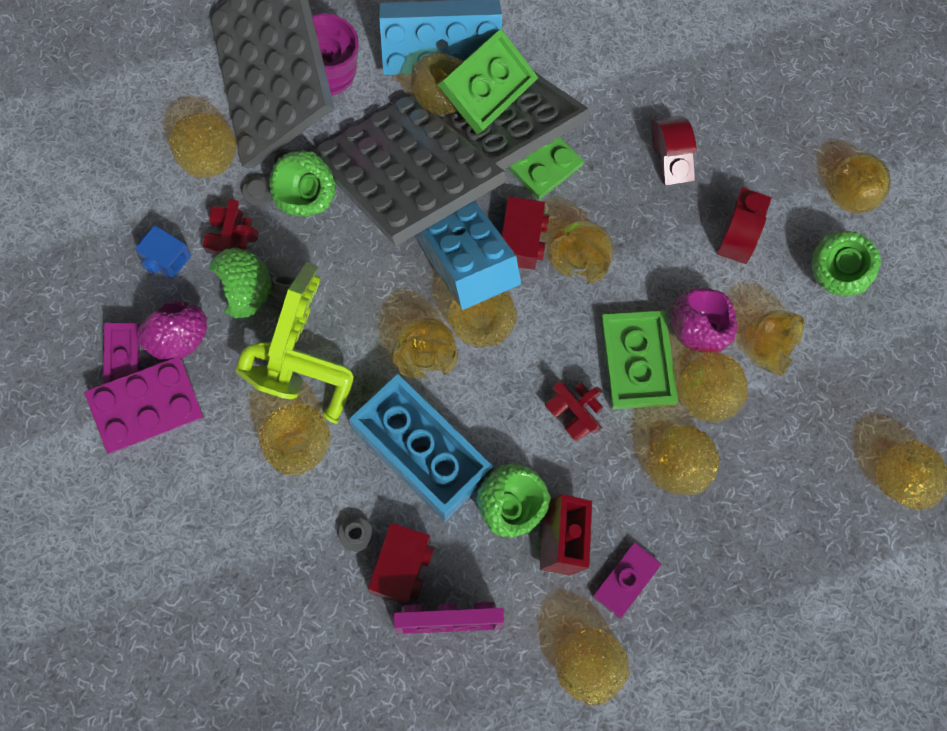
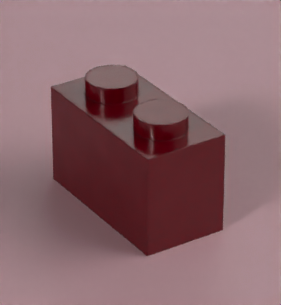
(523, 229)
(566, 535)
(401, 564)

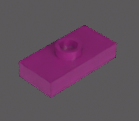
(120, 350)
(627, 580)

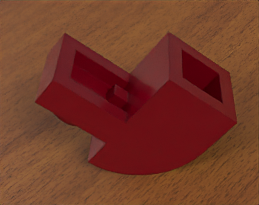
(676, 143)
(744, 226)

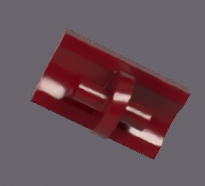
(230, 219)
(565, 399)

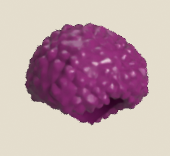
(704, 320)
(173, 330)

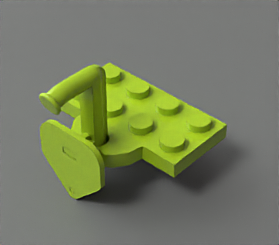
(284, 359)

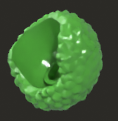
(302, 184)
(845, 263)
(244, 281)
(512, 500)

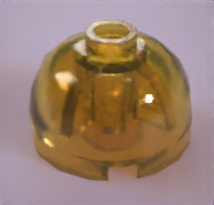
(859, 183)
(582, 245)
(774, 339)
(424, 345)

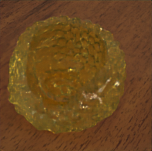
(425, 79)
(202, 145)
(484, 322)
(713, 387)
(294, 439)
(683, 461)
(912, 475)
(591, 666)

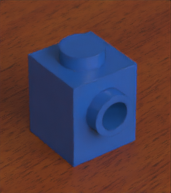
(162, 252)

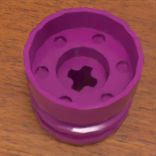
(338, 50)

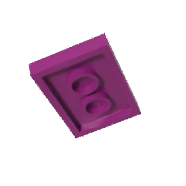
(144, 405)
(449, 619)

